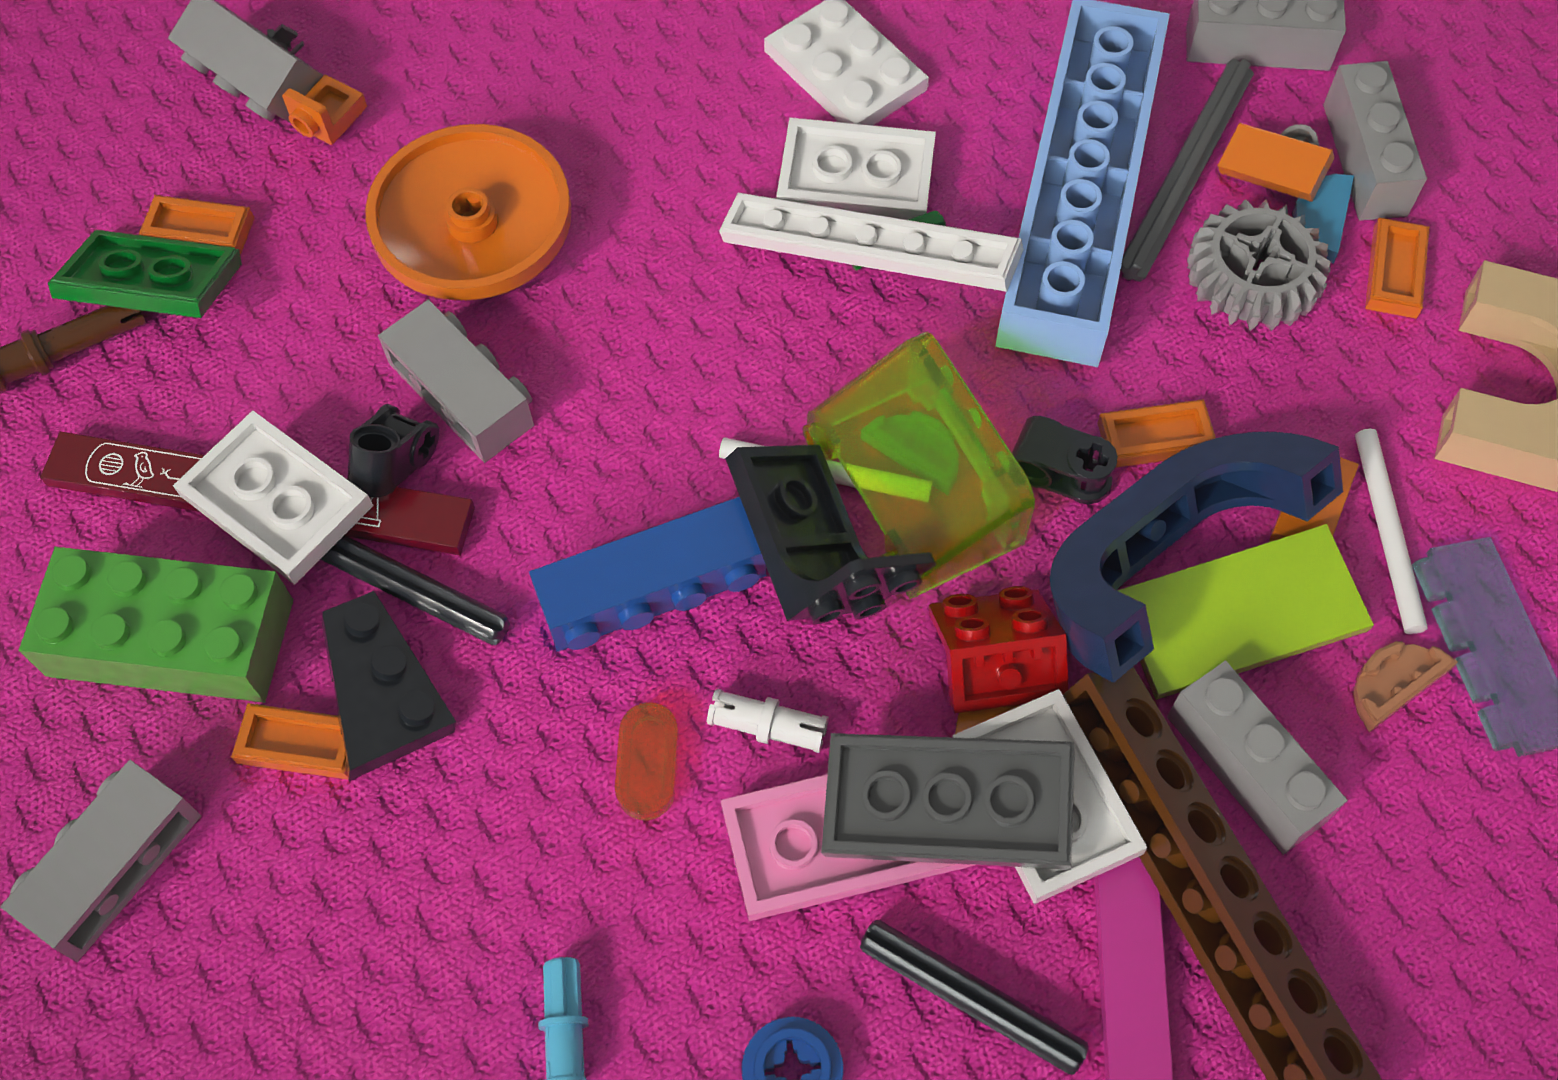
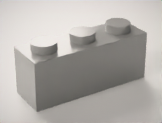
(1266, 32)
(241, 57)
(1374, 140)
(458, 379)
(1255, 757)
(100, 860)

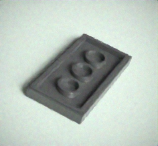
(950, 800)

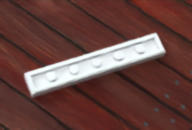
(873, 241)

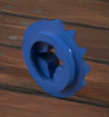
(809, 1041)

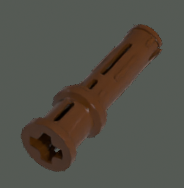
(38, 351)

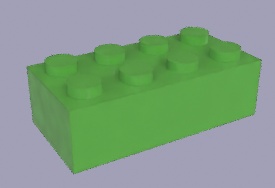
(158, 624)

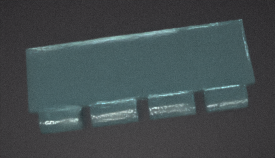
(1505, 651)

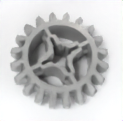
(1286, 280)

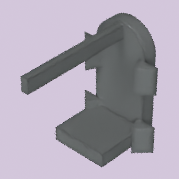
(284, 36)

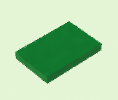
(146, 273)

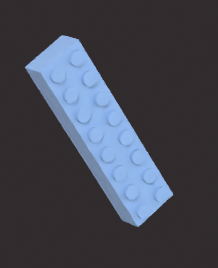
(1084, 183)

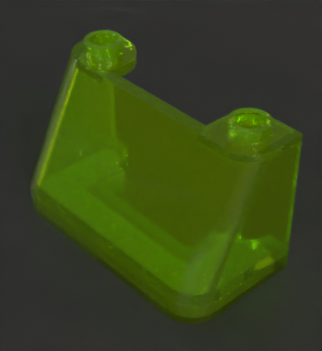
(926, 461)

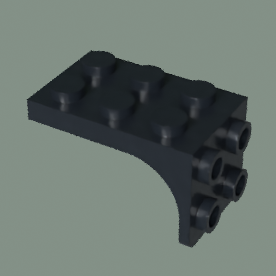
(810, 537)

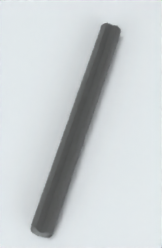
(1185, 171)

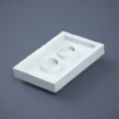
(845, 64)
(857, 167)
(273, 496)
(1101, 825)

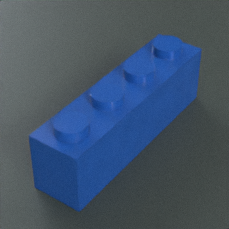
(648, 575)

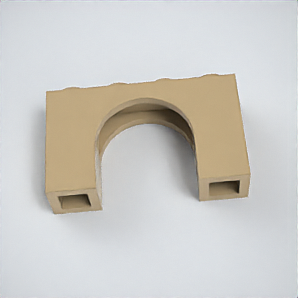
(1494, 432)

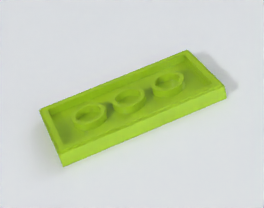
(1249, 609)

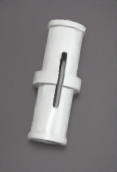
(767, 720)

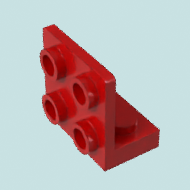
(1000, 648)

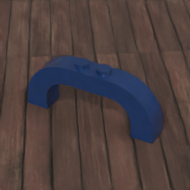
(1244, 469)

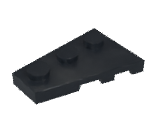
(379, 687)

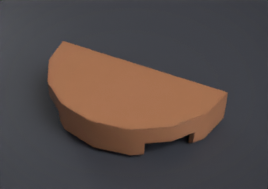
(1395, 678)

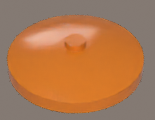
(468, 212)

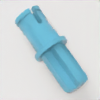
(563, 1019)

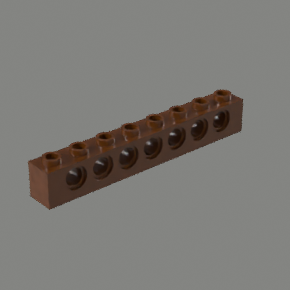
(1216, 890)

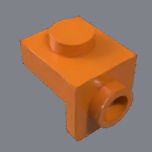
(325, 109)

